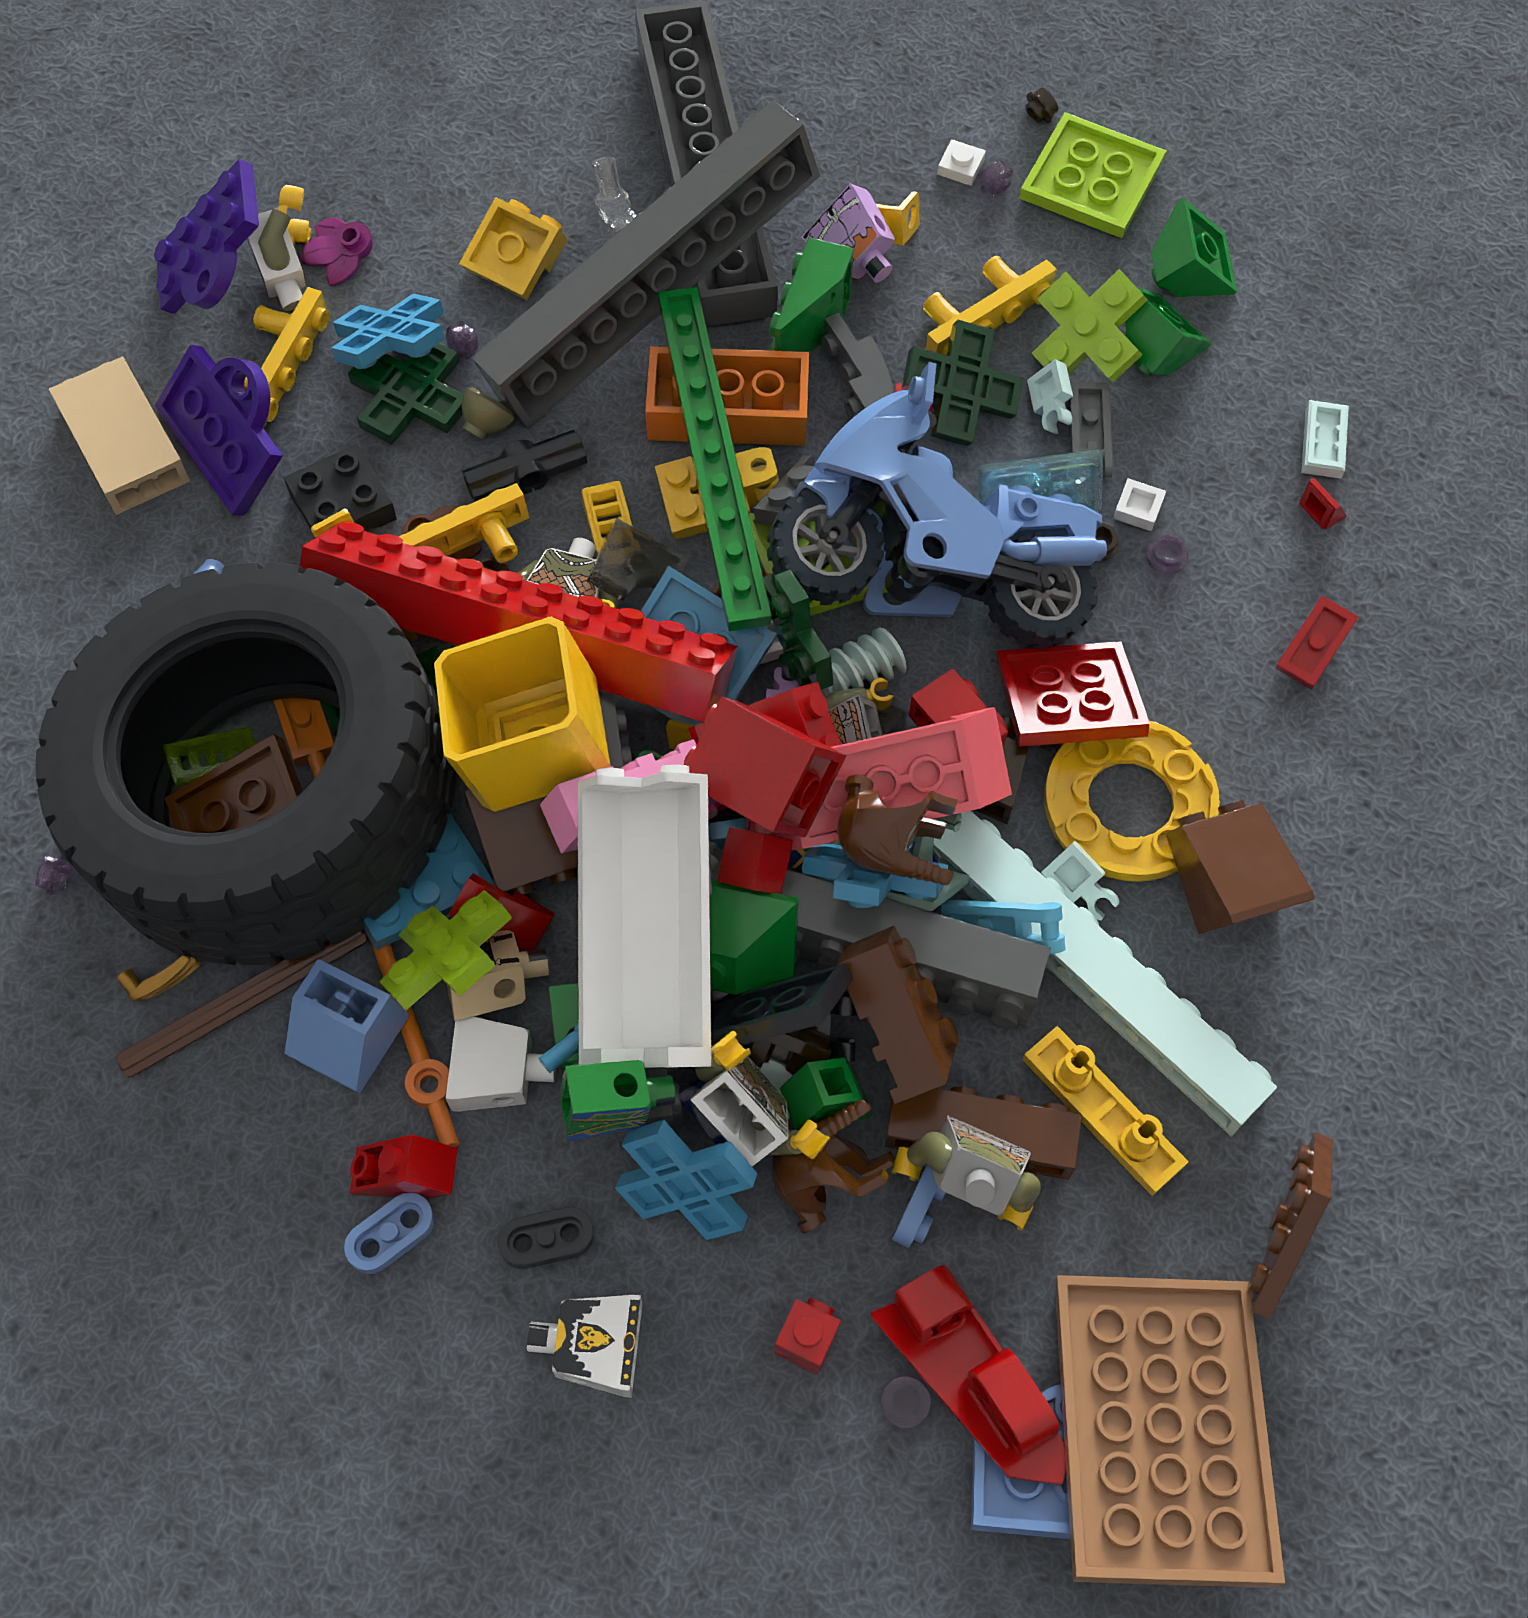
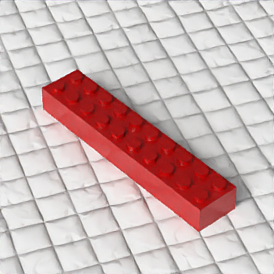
(466, 602)

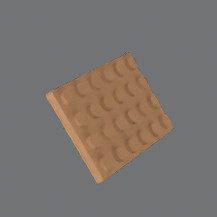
(1165, 1434)

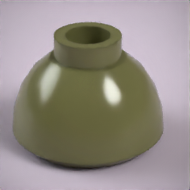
(484, 414)

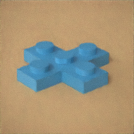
(402, 329)
(860, 886)
(685, 1180)

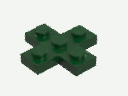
(965, 382)
(408, 392)
(803, 651)

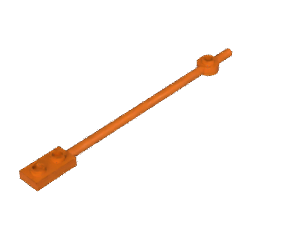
(310, 743)

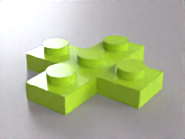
(1091, 324)
(445, 949)

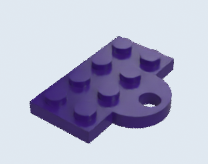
(201, 251)
(222, 424)

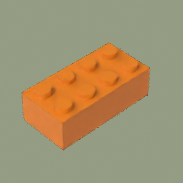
(760, 394)

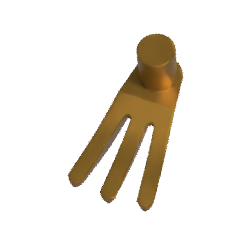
(158, 983)

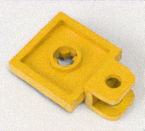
(679, 483)

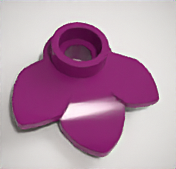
(336, 249)

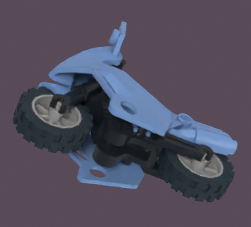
(934, 531)

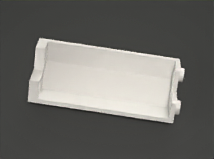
(644, 918)

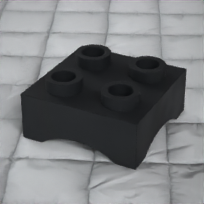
(339, 484)

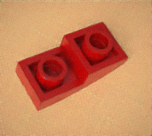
(528, 917)

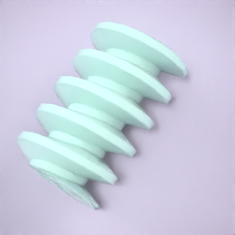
(865, 660)

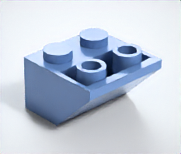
(341, 1025)

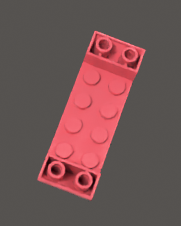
(950, 757)

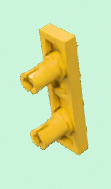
(1004, 305)
(294, 342)
(477, 521)
(1105, 1110)

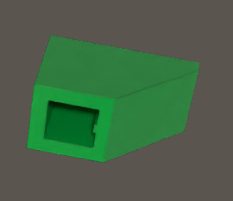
(821, 1090)

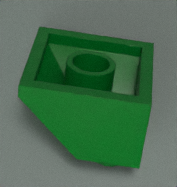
(1192, 255)
(1163, 336)
(750, 937)

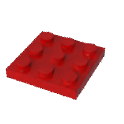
(1071, 694)

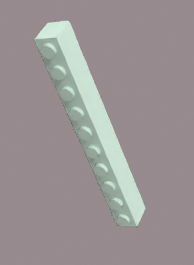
(1112, 981)

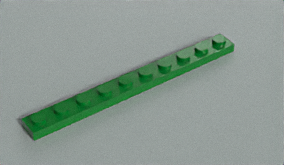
(714, 461)

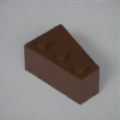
(901, 1012)

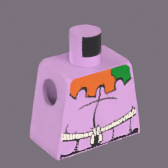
(856, 223)

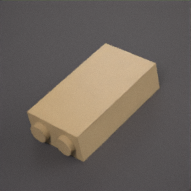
(119, 435)

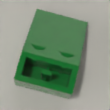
(816, 292)

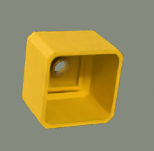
(520, 713)

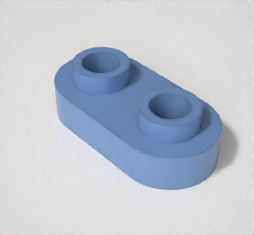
(915, 1221)
(388, 1231)

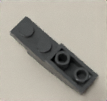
(859, 365)

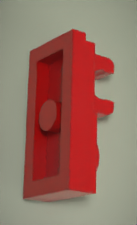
(1316, 642)

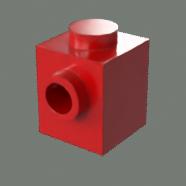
(755, 859)
(808, 1334)

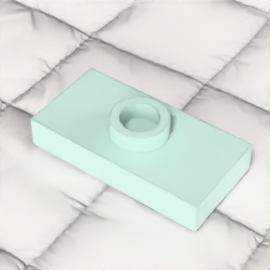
(1325, 439)

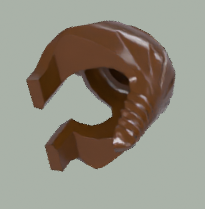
(880, 836)
(802, 1179)

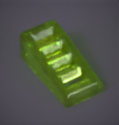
(224, 742)

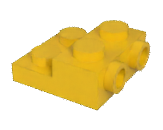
(514, 247)

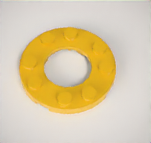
(1121, 857)

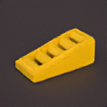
(603, 502)

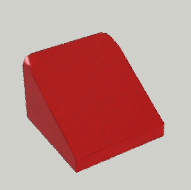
(1321, 505)

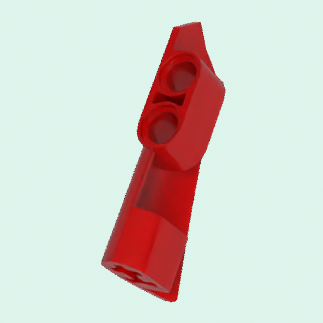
(974, 1376)

